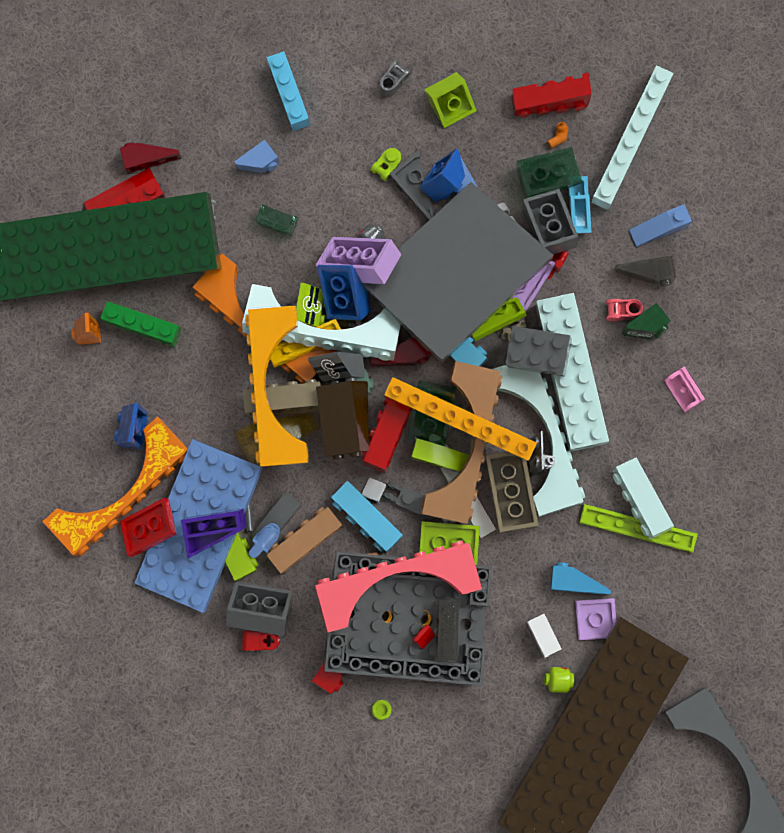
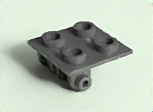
(538, 462)

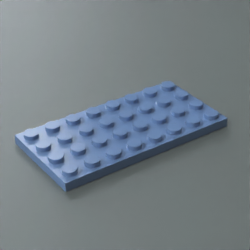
(205, 485)

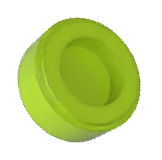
(381, 709)

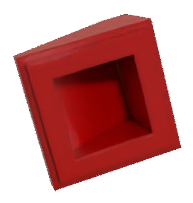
(423, 637)

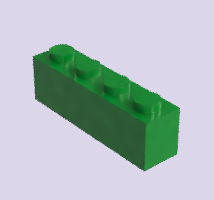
(141, 324)

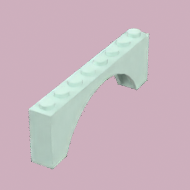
(373, 339)
(560, 487)

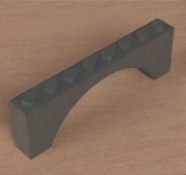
(702, 714)

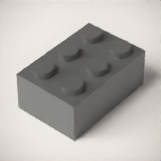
(550, 221)
(538, 351)
(259, 608)

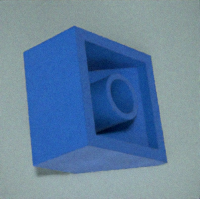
(444, 177)

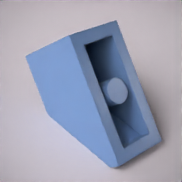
(258, 159)

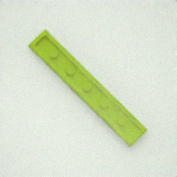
(631, 527)

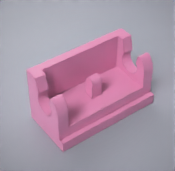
(684, 389)

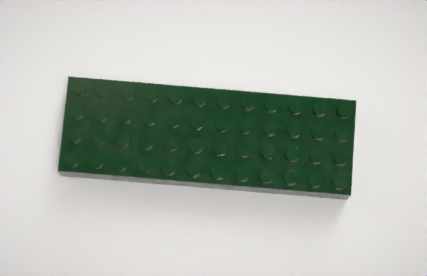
(108, 246)

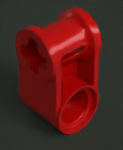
(257, 641)

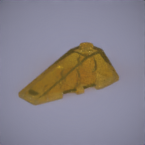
(297, 425)

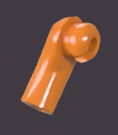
(561, 135)

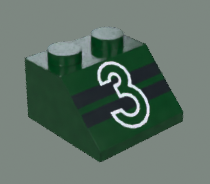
(648, 324)

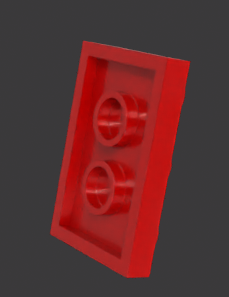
(148, 527)

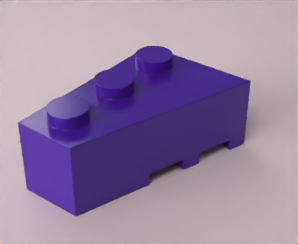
(209, 529)

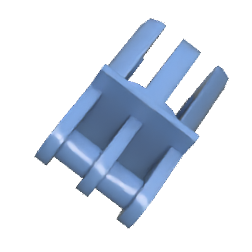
(264, 539)

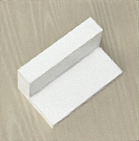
(543, 635)

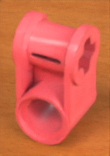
(622, 309)

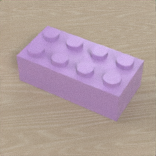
(370, 257)

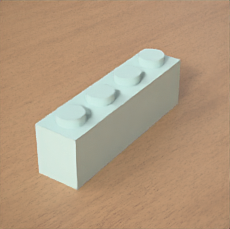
(643, 498)

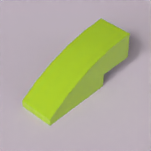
(439, 456)

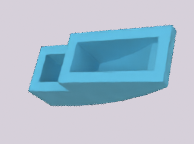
(580, 206)

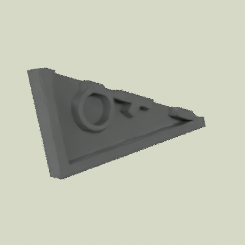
(409, 178)

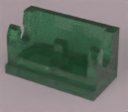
(276, 220)

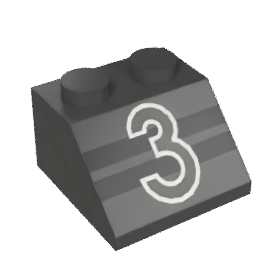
(338, 366)

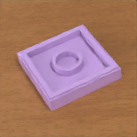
(595, 618)

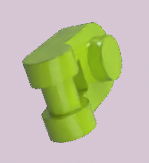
(391, 159)

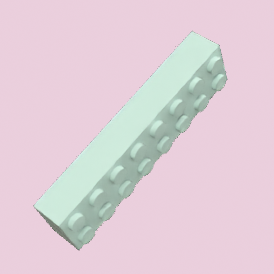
(576, 391)

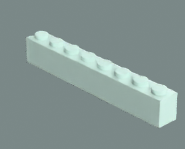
(632, 138)

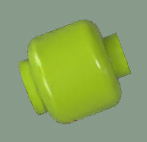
(559, 680)

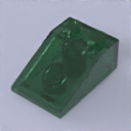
(548, 172)
(426, 427)

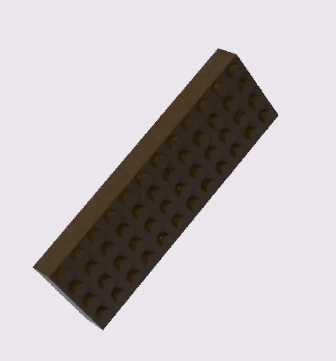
(595, 734)

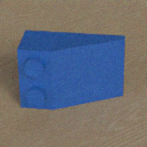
(343, 292)
(131, 426)

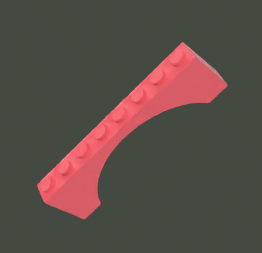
(450, 565)

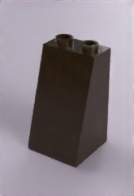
(344, 418)

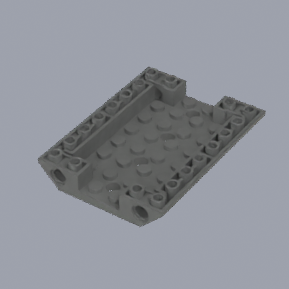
(386, 648)

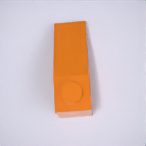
(86, 330)

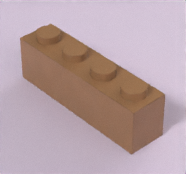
(305, 540)

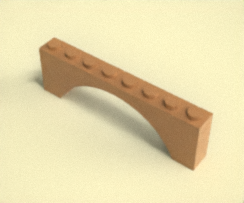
(455, 499)

